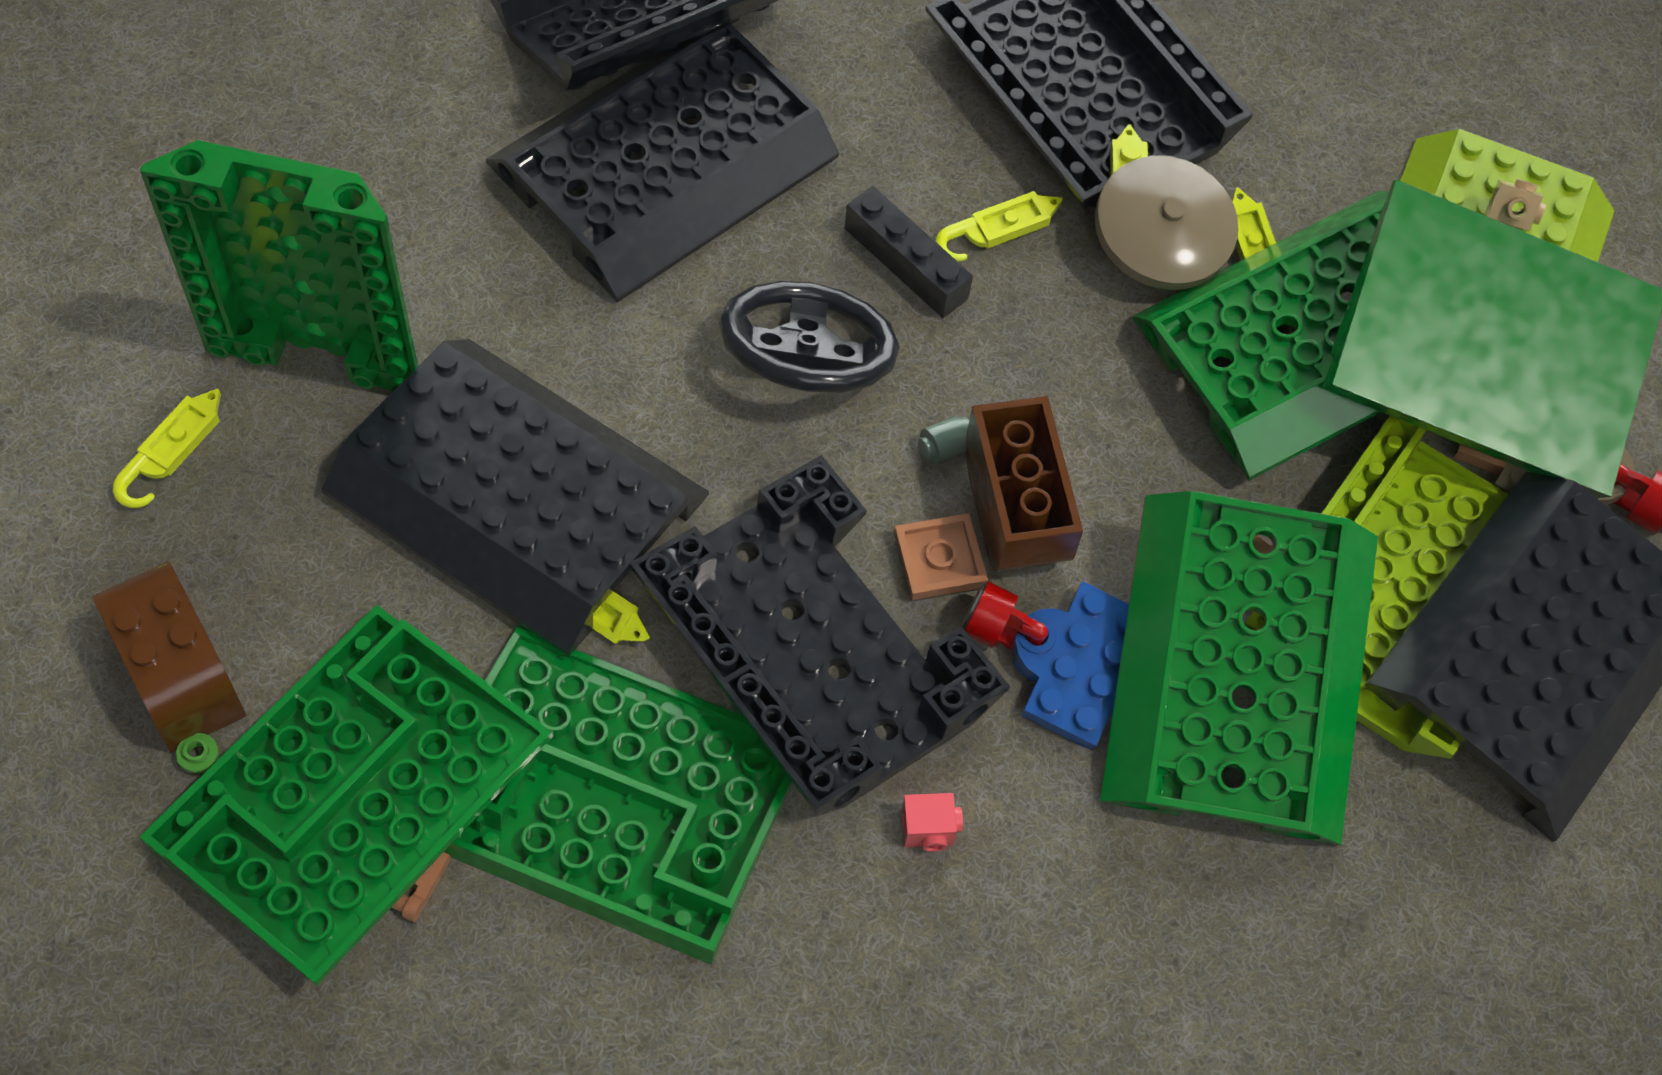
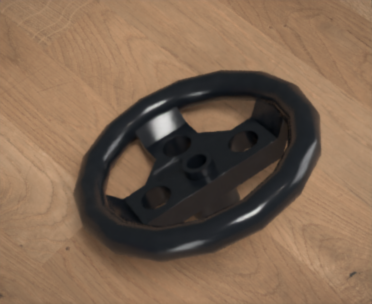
(803, 350)

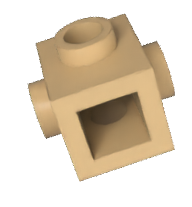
(1506, 195)

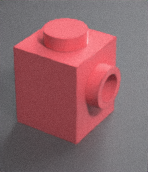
(930, 821)

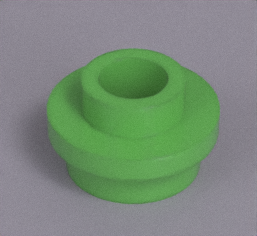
(202, 762)

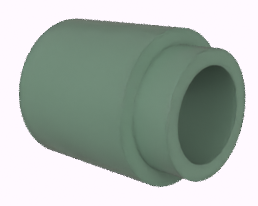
(944, 439)

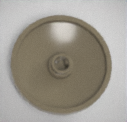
(1166, 222)

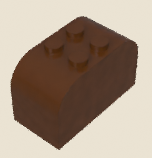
(1021, 484)
(169, 655)

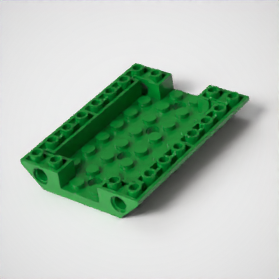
(284, 257)
(1272, 394)
(1191, 650)

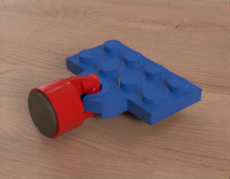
(1065, 653)

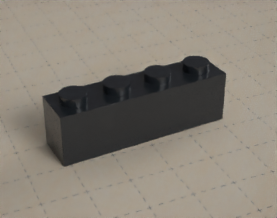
(908, 251)

